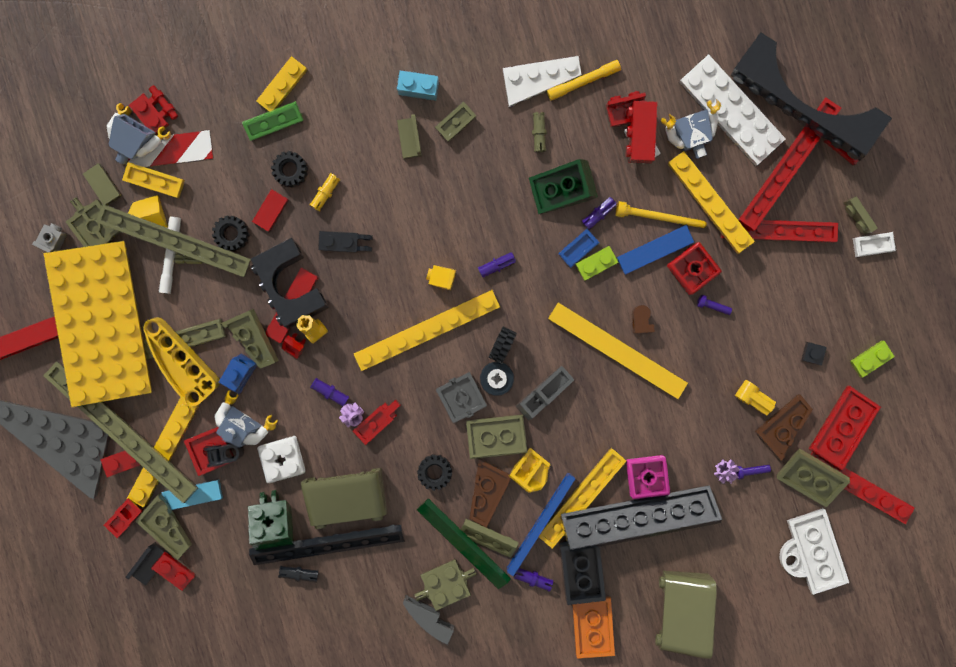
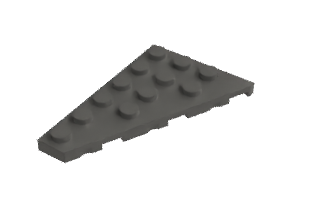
(61, 440)

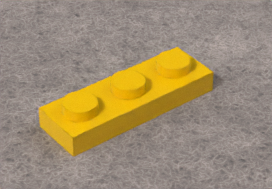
(282, 84)
(153, 180)

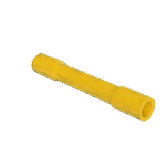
(603, 71)

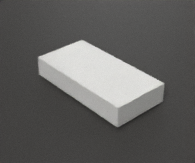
(874, 244)

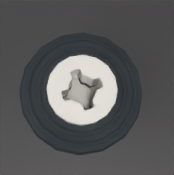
(491, 378)

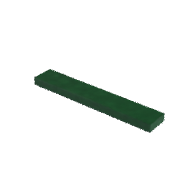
(463, 544)

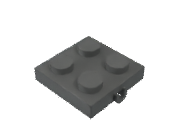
(461, 397)

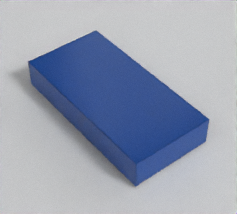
(578, 248)

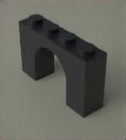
(268, 267)

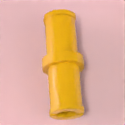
(324, 192)

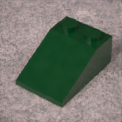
(563, 186)

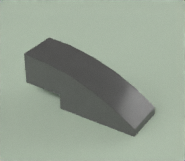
(545, 393)
(429, 619)

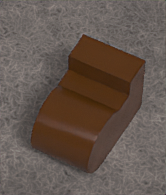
(640, 320)

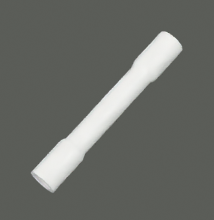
(166, 277)

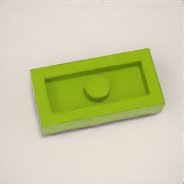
(596, 263)
(872, 359)

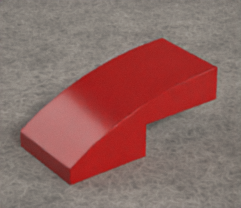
(123, 518)

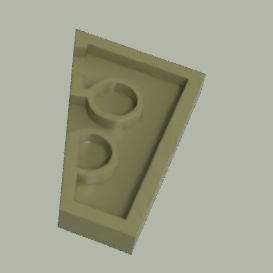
(252, 336)

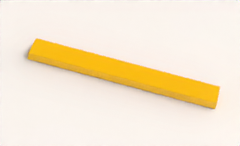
(617, 350)

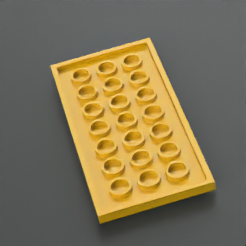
(97, 323)

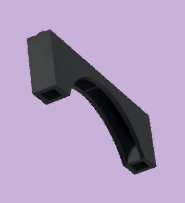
(849, 132)

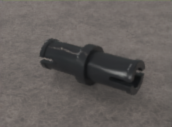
(298, 574)

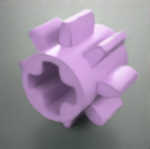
(351, 415)
(726, 471)

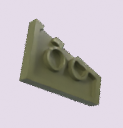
(164, 527)

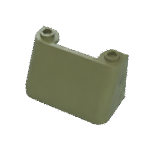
(344, 498)
(687, 613)

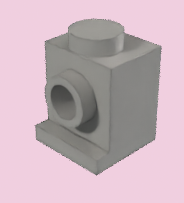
(56, 240)

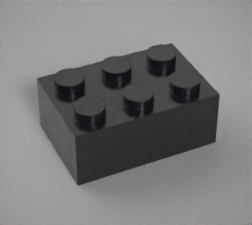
(582, 575)

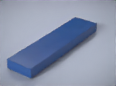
(655, 249)

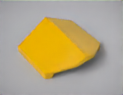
(150, 210)
(530, 471)

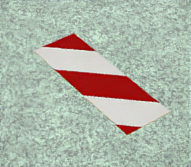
(178, 149)

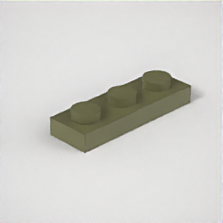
(489, 538)

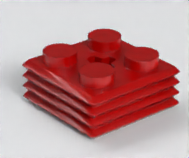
(706, 270)

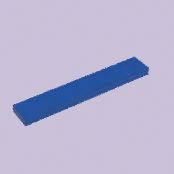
(540, 524)

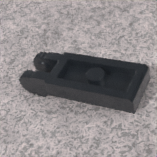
(343, 242)

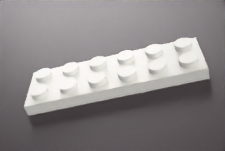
(737, 114)

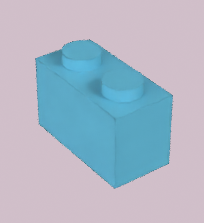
(417, 85)

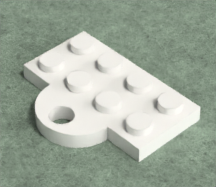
(814, 552)

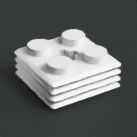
(276, 470)

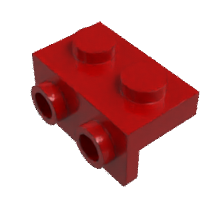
(618, 108)

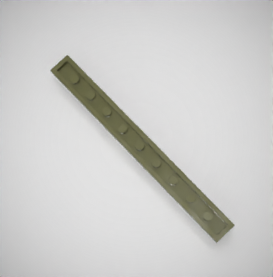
(129, 440)

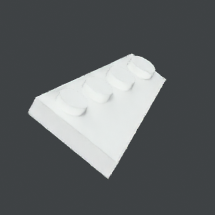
(536, 78)

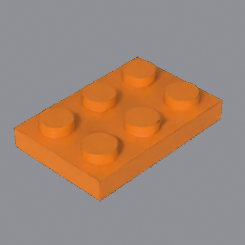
(593, 629)

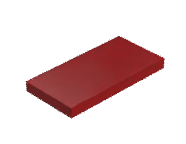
(844, 428)

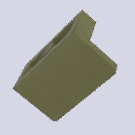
(409, 137)

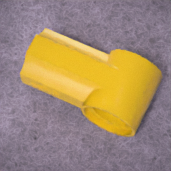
(311, 328)
(751, 395)

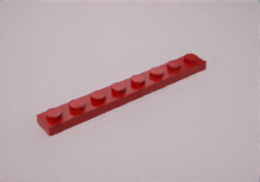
(784, 172)

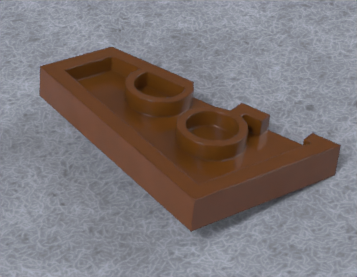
(784, 425)
(488, 492)

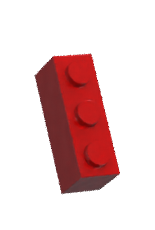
(641, 132)

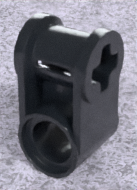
(221, 454)

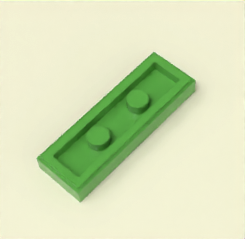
(272, 121)

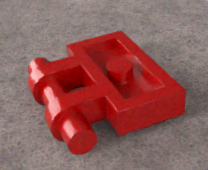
(148, 113)

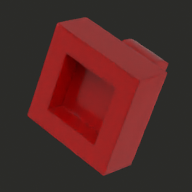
(292, 346)

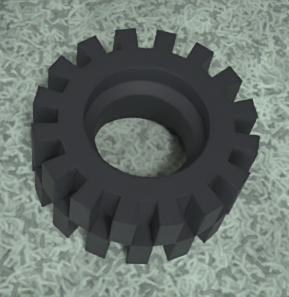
(285, 158)
(219, 230)
(502, 345)
(431, 483)

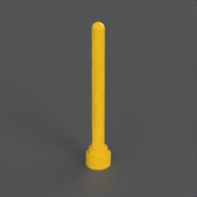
(624, 210)

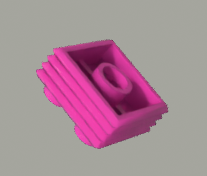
(659, 482)

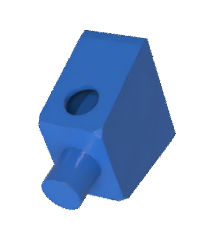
(237, 373)

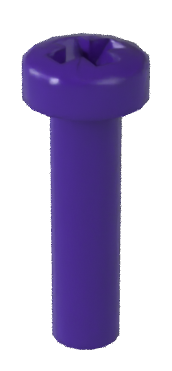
(703, 301)
(753, 470)

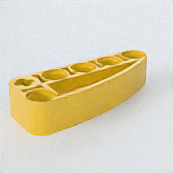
(176, 370)

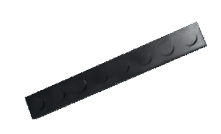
(329, 544)

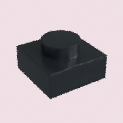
(814, 353)

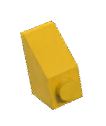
(441, 277)

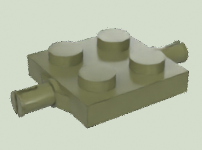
(85, 227)
(445, 584)

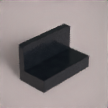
(142, 569)

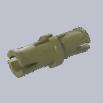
(539, 132)

